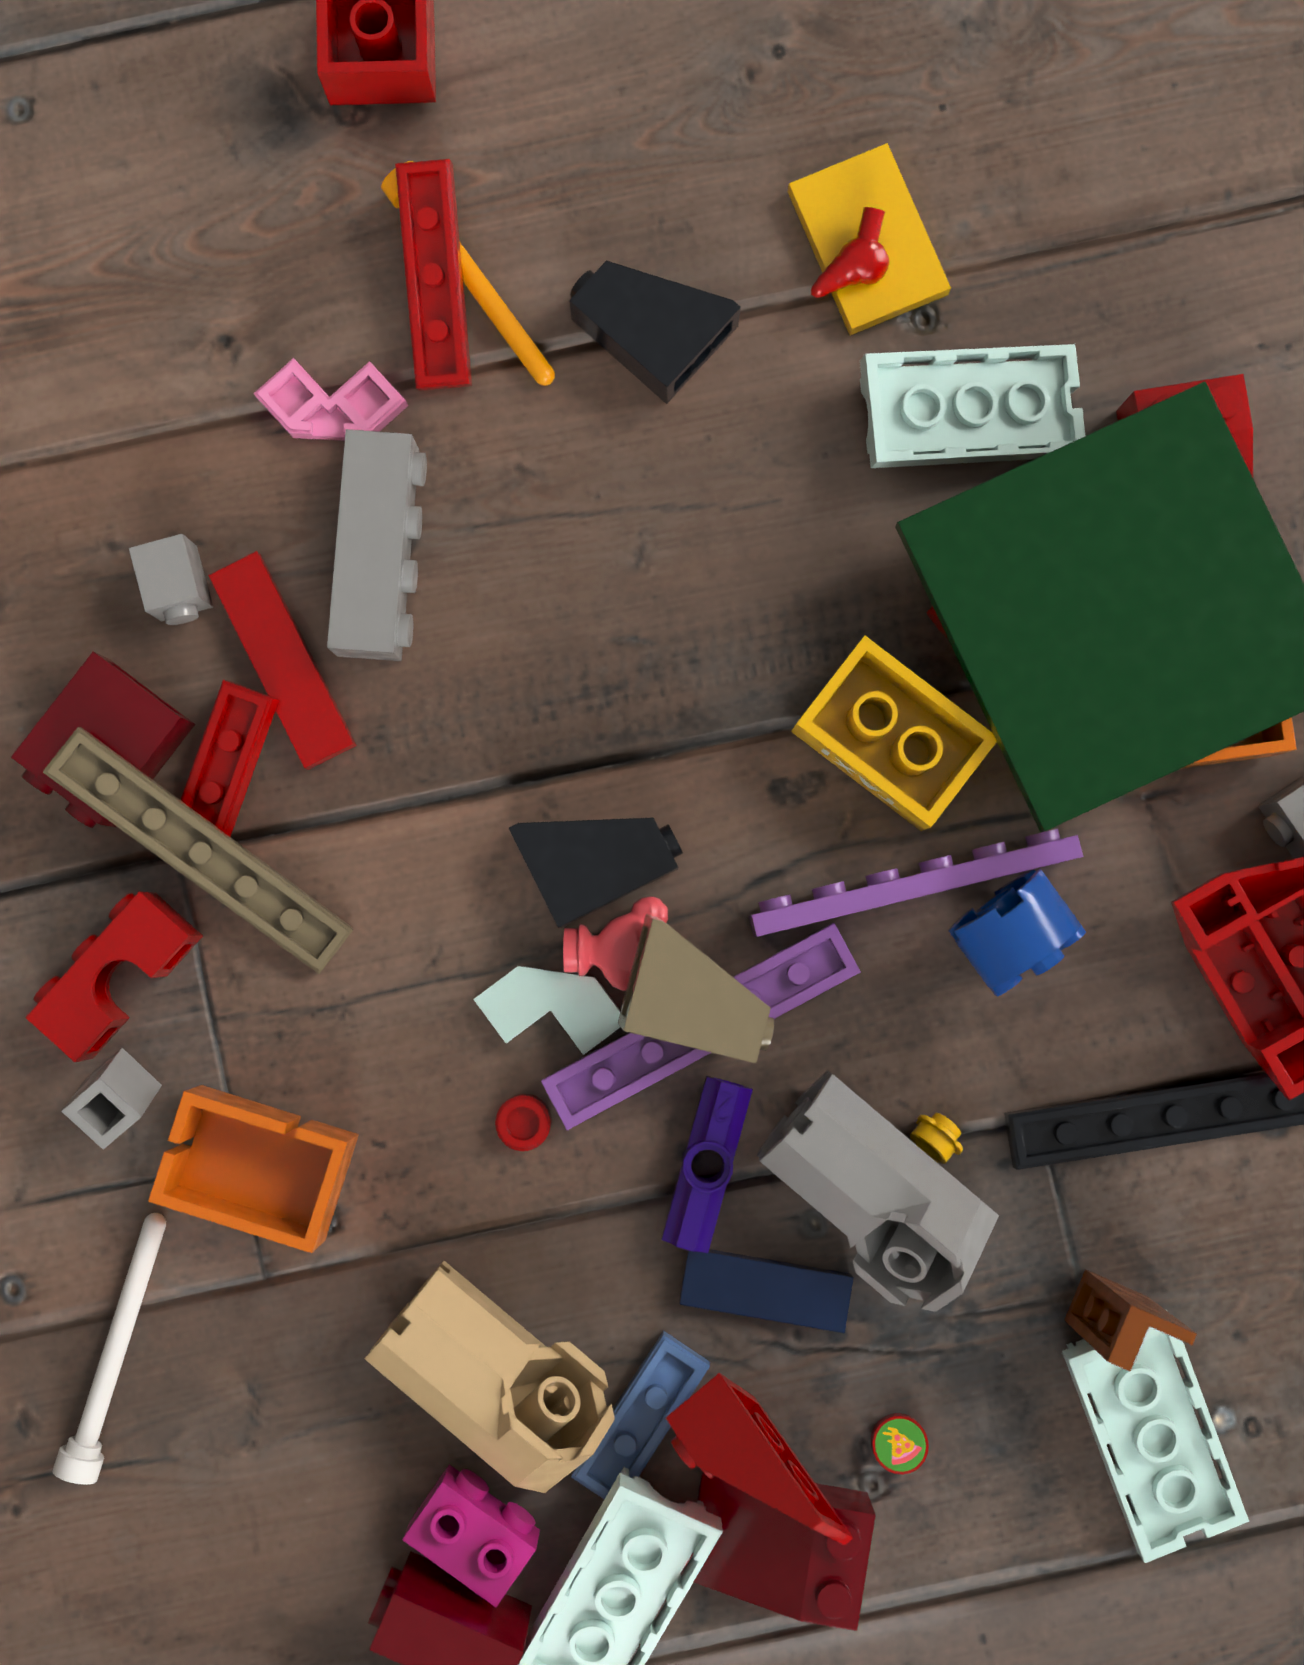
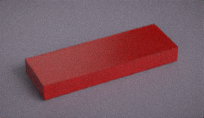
(228, 754)

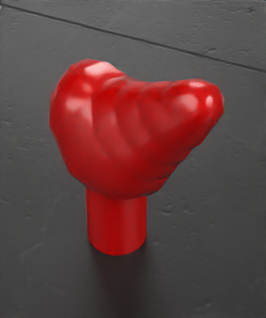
(859, 260)

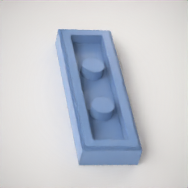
(640, 1414)

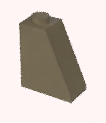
(690, 999)

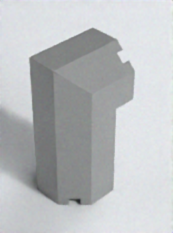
(902, 1210)

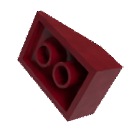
(785, 1563)

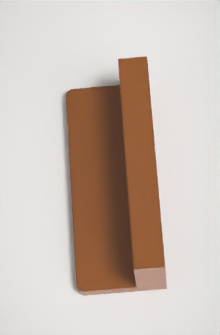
(1118, 1318)

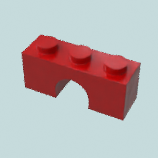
(78, 1007)

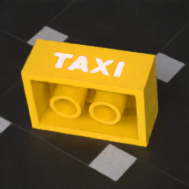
(894, 734)

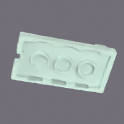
(970, 409)
(1157, 1444)
(621, 1579)

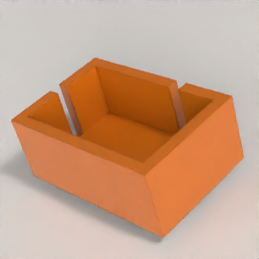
(253, 1168)

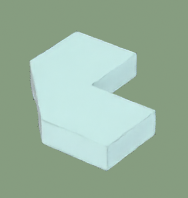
(530, 993)

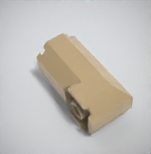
(495, 1384)

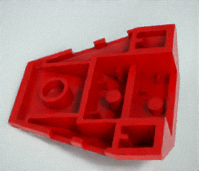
(1250, 950)

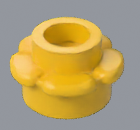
(937, 1137)

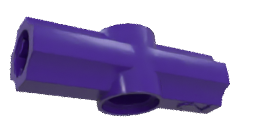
(698, 1198)

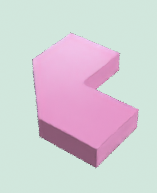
(307, 412)

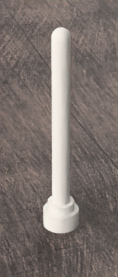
(81, 1457)

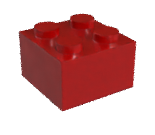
(376, 51)

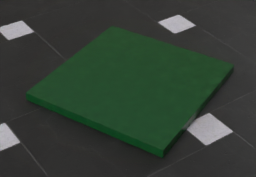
(1118, 605)

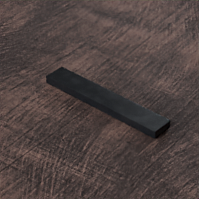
(1149, 1119)

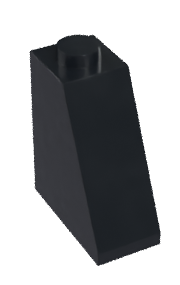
(652, 323)
(594, 861)

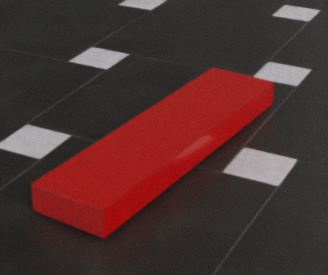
(433, 274)
(282, 660)

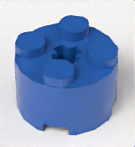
(1017, 931)

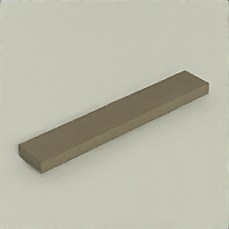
(197, 849)

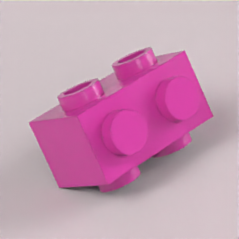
(473, 1534)

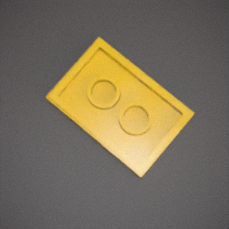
(830, 214)

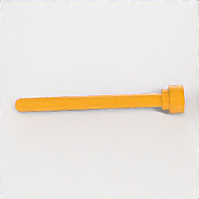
(492, 305)

